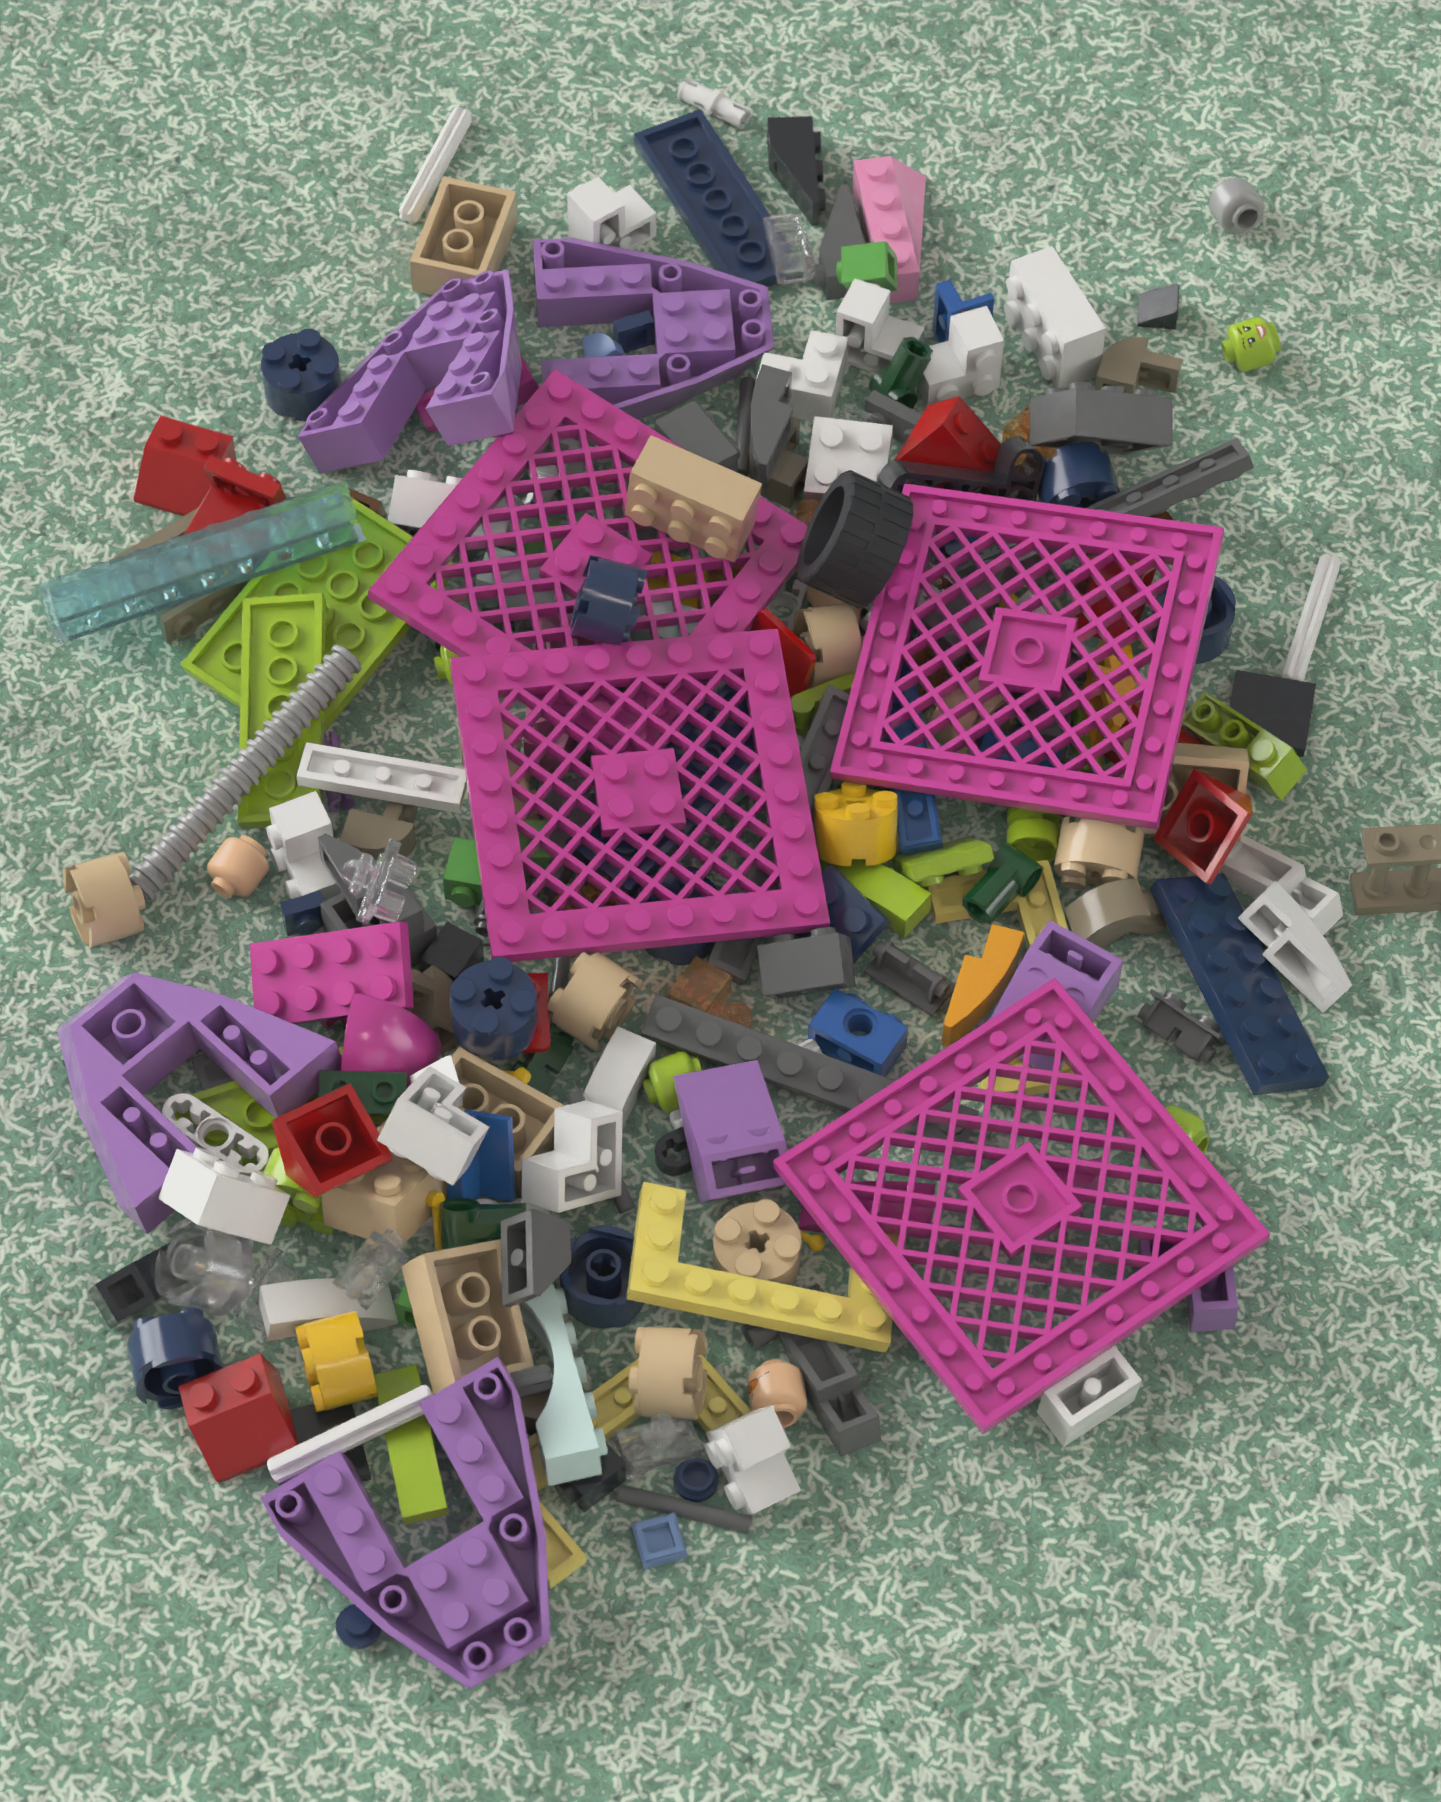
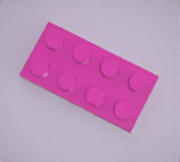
(318, 973)

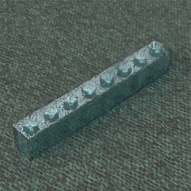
(201, 562)

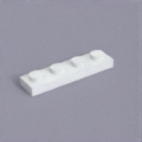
(382, 777)

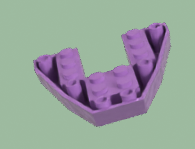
(704, 321)
(454, 342)
(142, 1034)
(474, 1598)

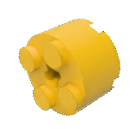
(855, 824)
(336, 1361)

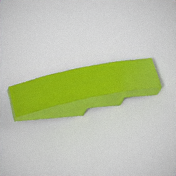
(412, 1453)

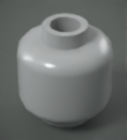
(1236, 205)

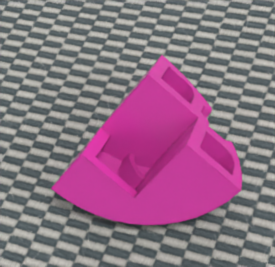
(387, 1038)

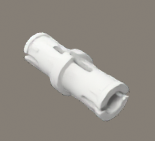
(714, 103)

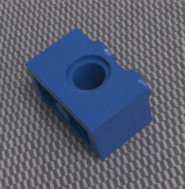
(849, 1013)

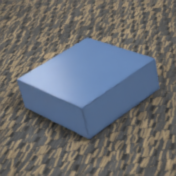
(658, 1541)

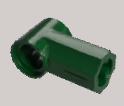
(903, 372)
(1007, 877)
(470, 1223)

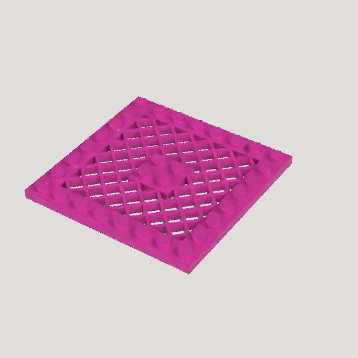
(561, 401)
(1031, 657)
(637, 795)
(1020, 1203)

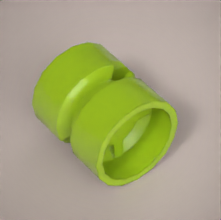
(1033, 832)

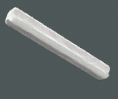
(435, 165)
(1311, 617)
(348, 1434)

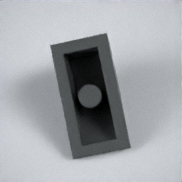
(532, 1254)

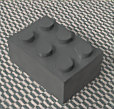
(1107, 417)

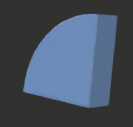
(601, 346)

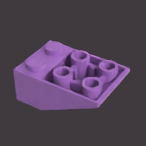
(1077, 964)
(730, 1131)

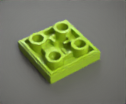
(959, 855)

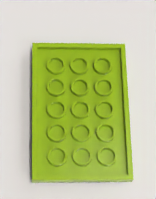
(349, 620)

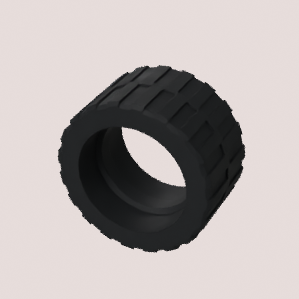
(855, 539)

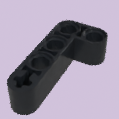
(1001, 482)

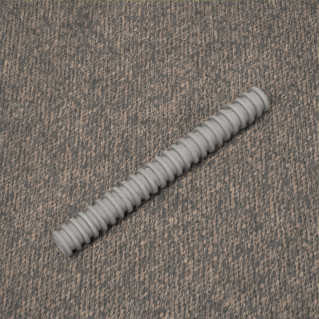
(244, 771)

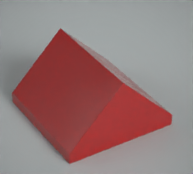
(1204, 824)
(329, 1142)

